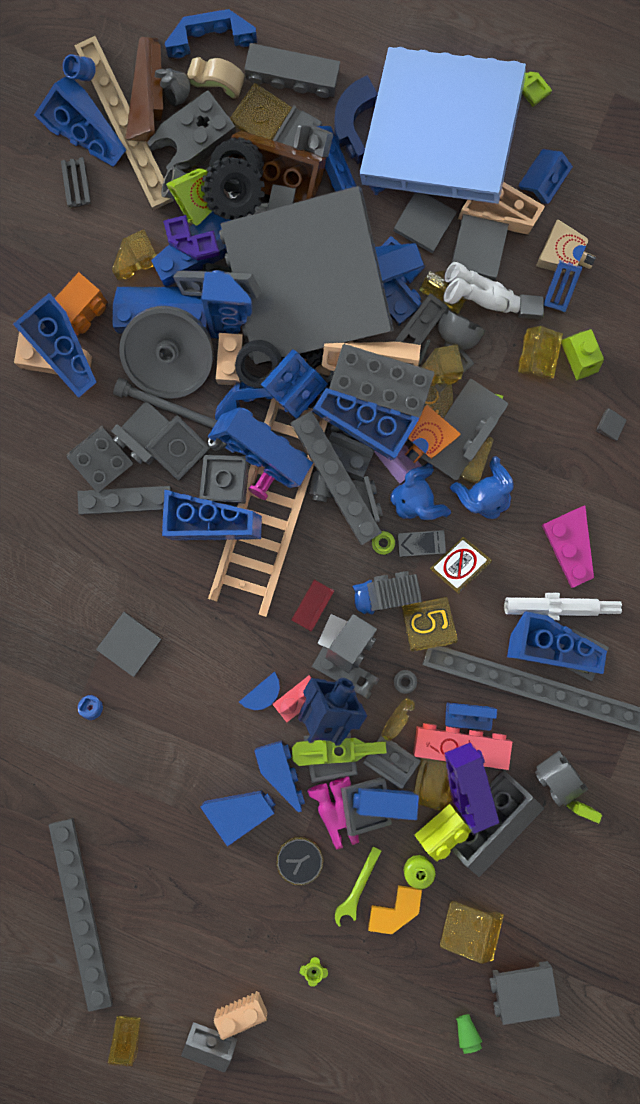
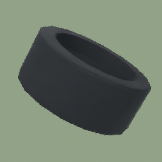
(261, 346)

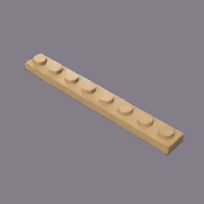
(118, 113)

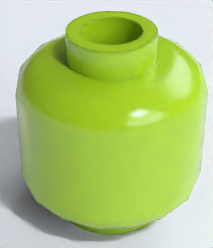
(417, 864)

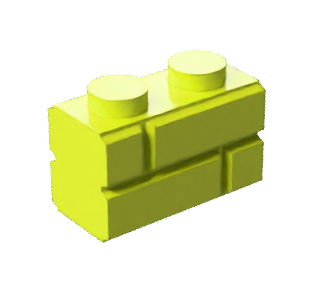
(443, 833)

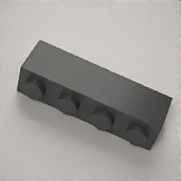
(292, 70)

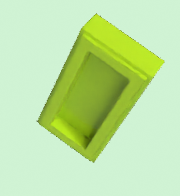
(585, 811)

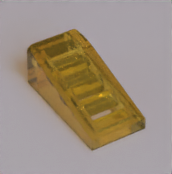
(475, 467)

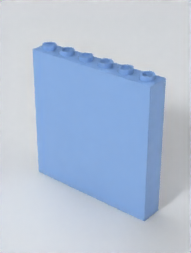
(443, 124)

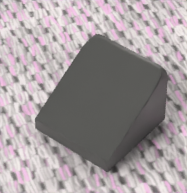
(281, 196)
(531, 307)
(611, 424)

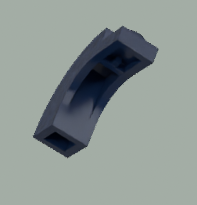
(354, 100)

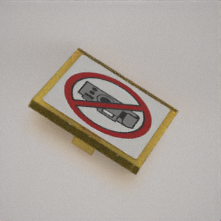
(461, 565)

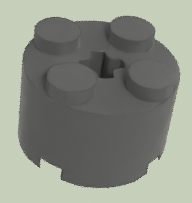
(561, 778)

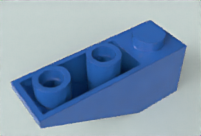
(276, 769)

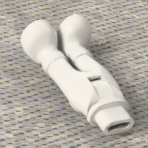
(478, 289)

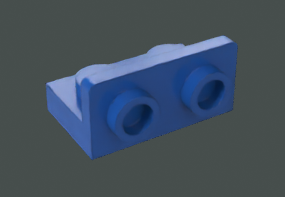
(401, 299)
(469, 716)

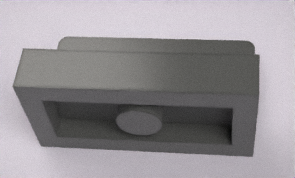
(208, 1048)

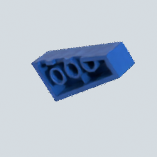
(172, 260)
(203, 519)

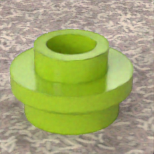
(383, 550)

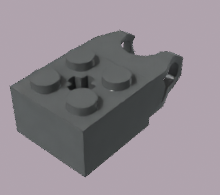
(188, 135)

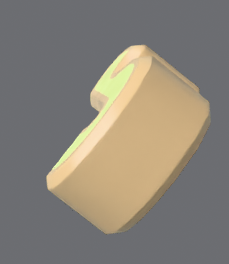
(216, 73)

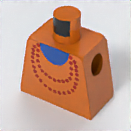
(430, 435)

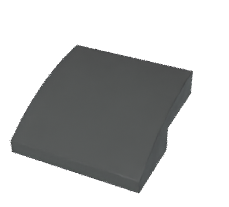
(425, 221)

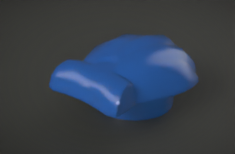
(362, 598)

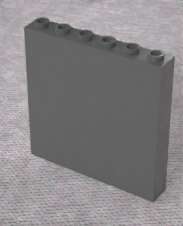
(312, 272)

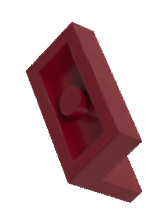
(312, 605)

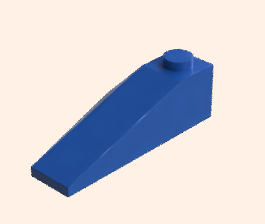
(224, 304)
(53, 337)
(547, 642)

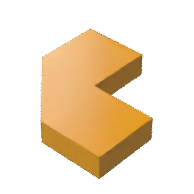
(389, 919)

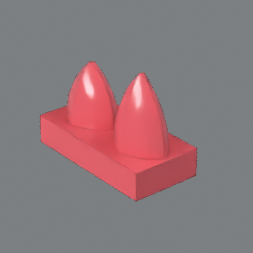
(291, 703)

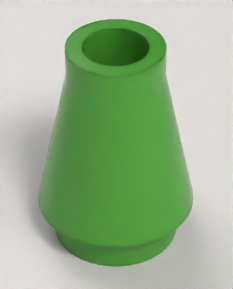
(468, 1036)

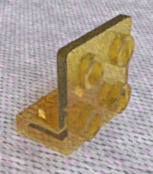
(471, 932)

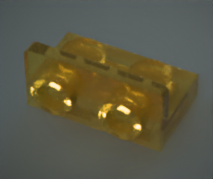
(540, 352)
(433, 784)

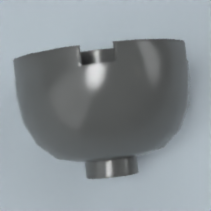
(459, 330)

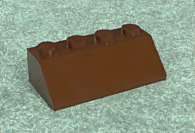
(286, 166)

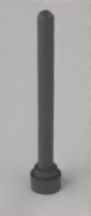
(123, 388)

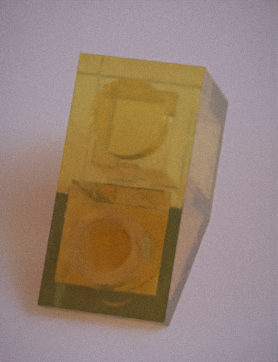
(133, 255)
(445, 364)

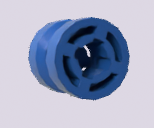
(79, 67)

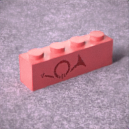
(433, 744)

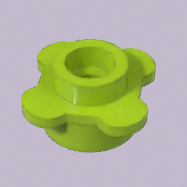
(320, 973)

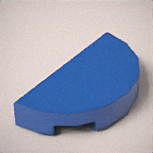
(263, 694)

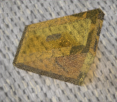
(125, 1041)

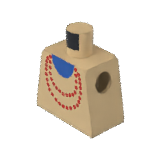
(567, 246)

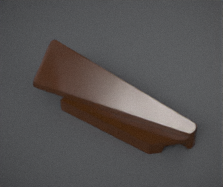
(146, 95)

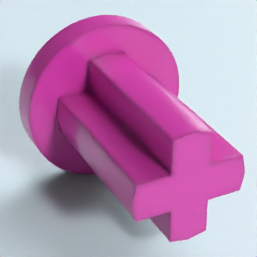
(261, 486)

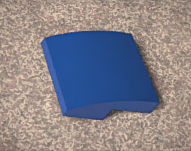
(294, 384)

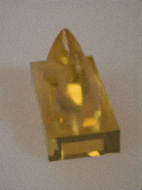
(436, 285)

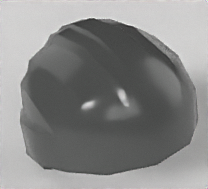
(175, 85)

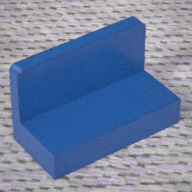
(546, 174)

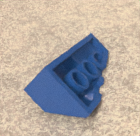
(74, 115)
(398, 260)

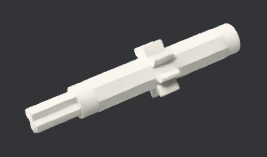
(555, 606)

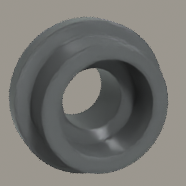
(412, 684)

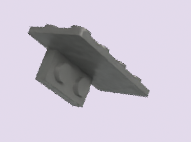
(381, 380)
(474, 417)

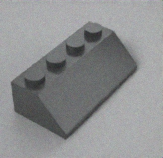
(514, 811)

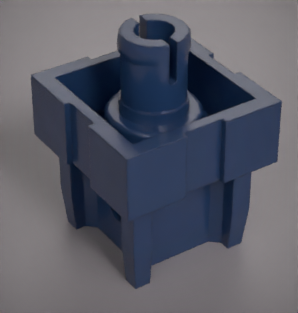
(331, 708)

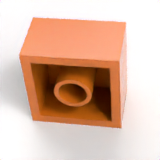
(81, 302)

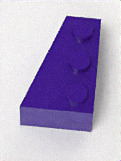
(470, 787)

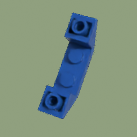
(218, 22)
(242, 392)

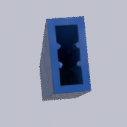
(386, 803)
(238, 813)

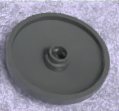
(166, 352)

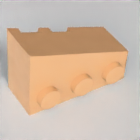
(513, 208)
(28, 358)

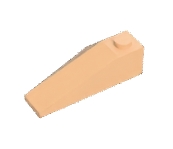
(400, 351)

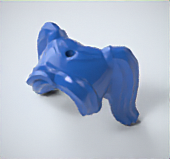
(490, 494)
(417, 496)

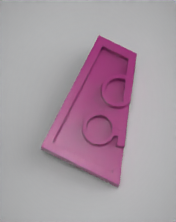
(572, 545)

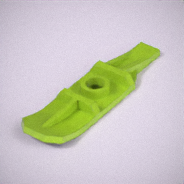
(323, 751)

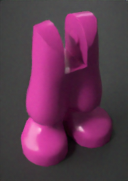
(332, 813)

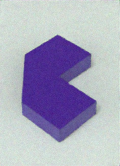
(197, 246)

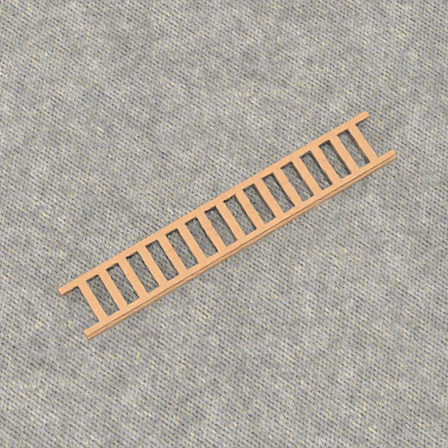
(288, 526)

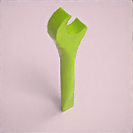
(350, 905)

